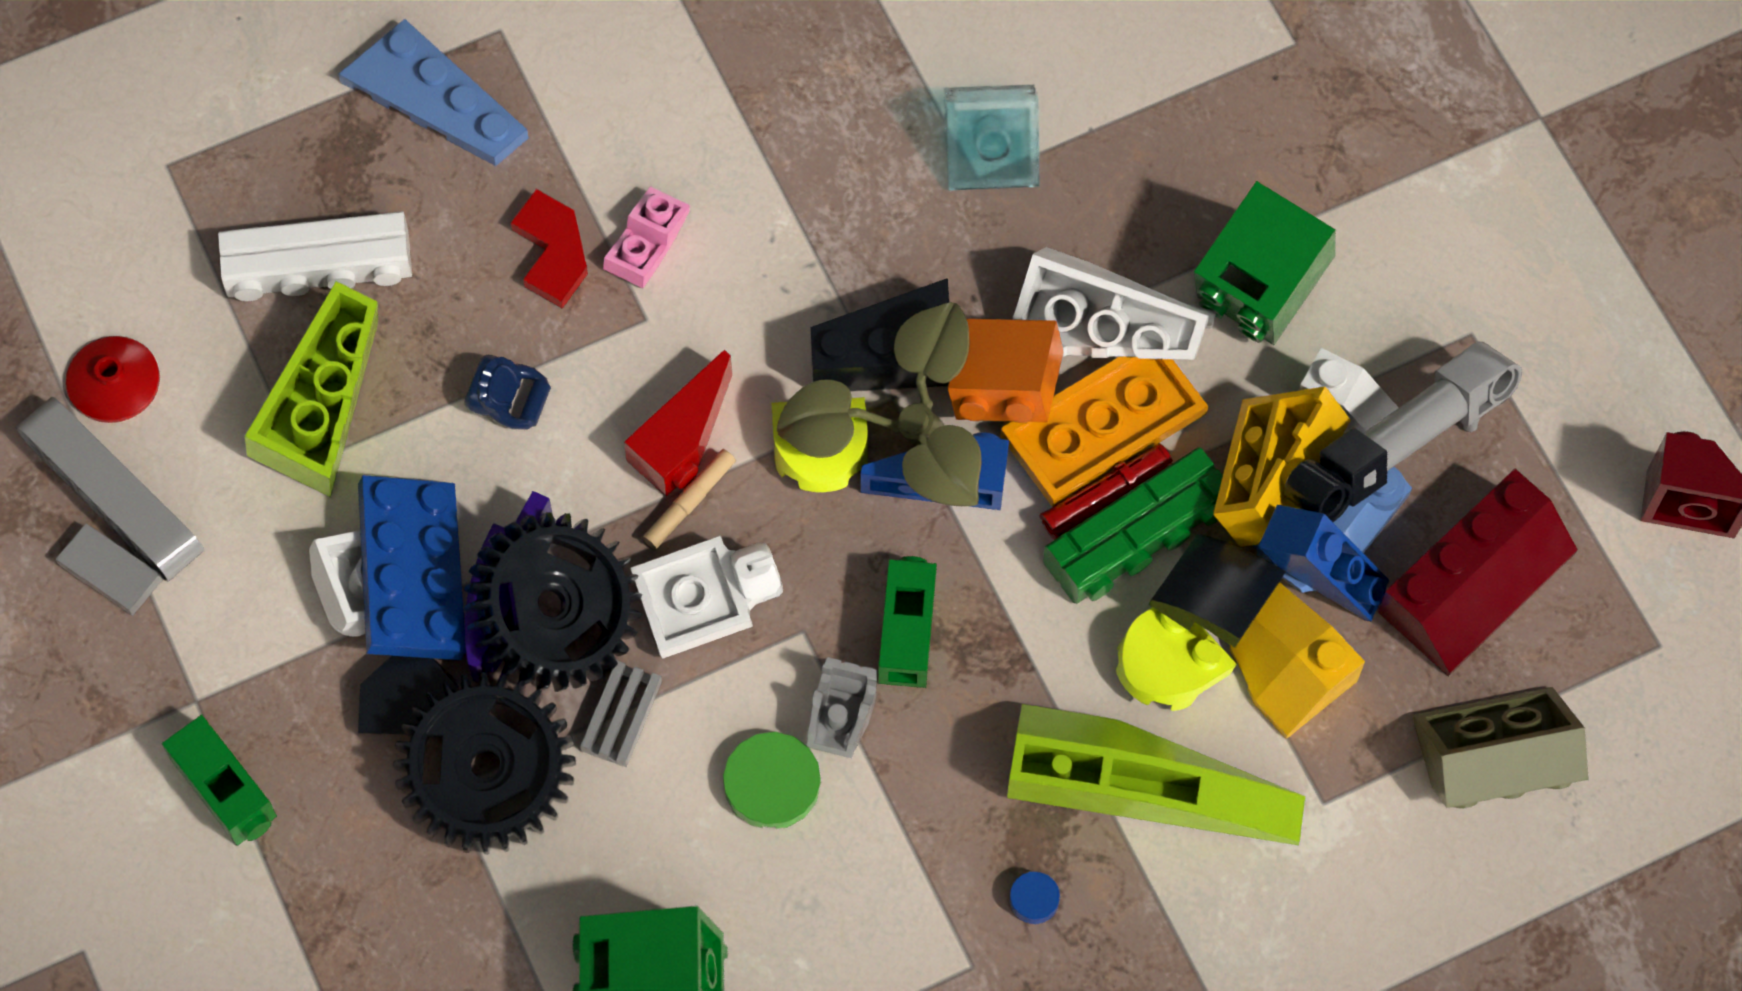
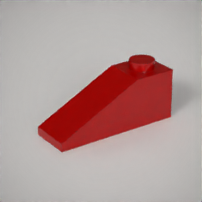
(676, 436)

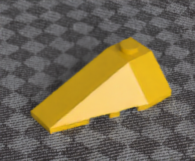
(1294, 662)

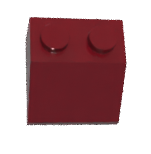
(1693, 487)

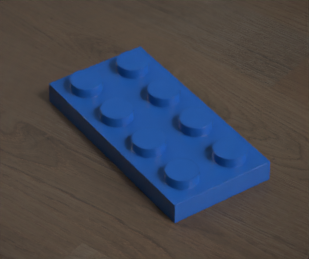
(411, 568)

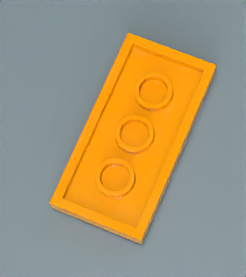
(1103, 422)

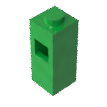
(907, 622)
(220, 781)

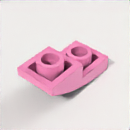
(647, 238)

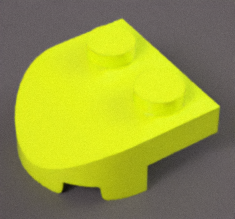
(821, 473)
(1168, 661)

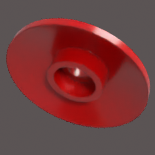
(116, 396)

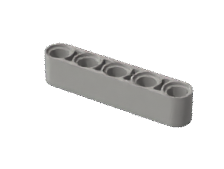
(110, 489)

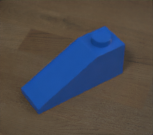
(887, 477)

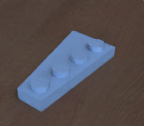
(427, 86)

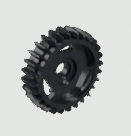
(585, 598)
(469, 730)

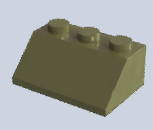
(1502, 747)

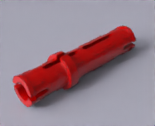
(1104, 491)

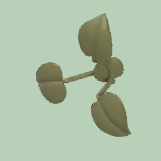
(945, 458)

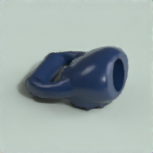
(495, 389)

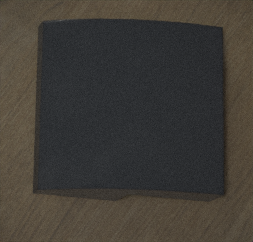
(1217, 588)

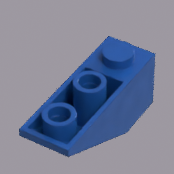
(1324, 559)

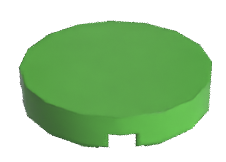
(772, 780)

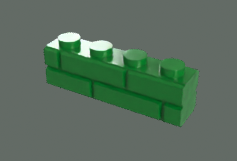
(1135, 528)

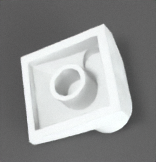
(339, 581)

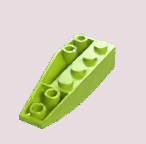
(1138, 775)

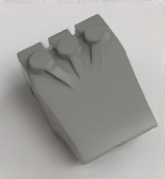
(841, 707)

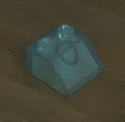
(992, 137)

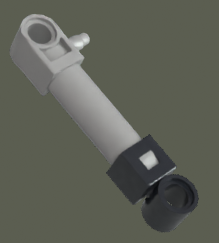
(1359, 461)

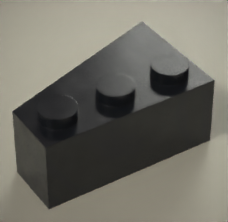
(861, 344)

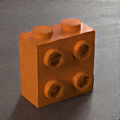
(1008, 371)

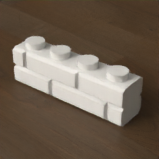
(315, 255)

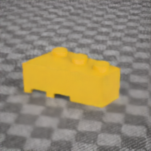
(1266, 446)

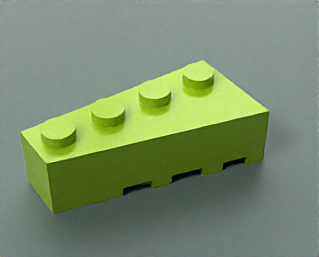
(314, 399)

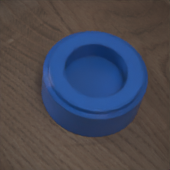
(1034, 897)

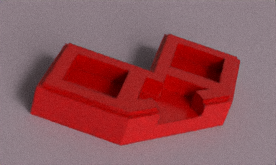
(556, 230)

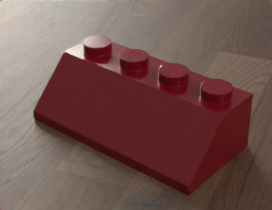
(1479, 573)

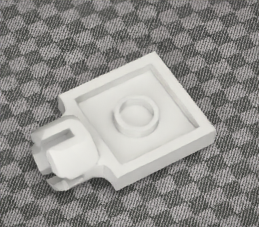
(705, 592)

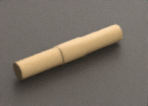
(689, 499)

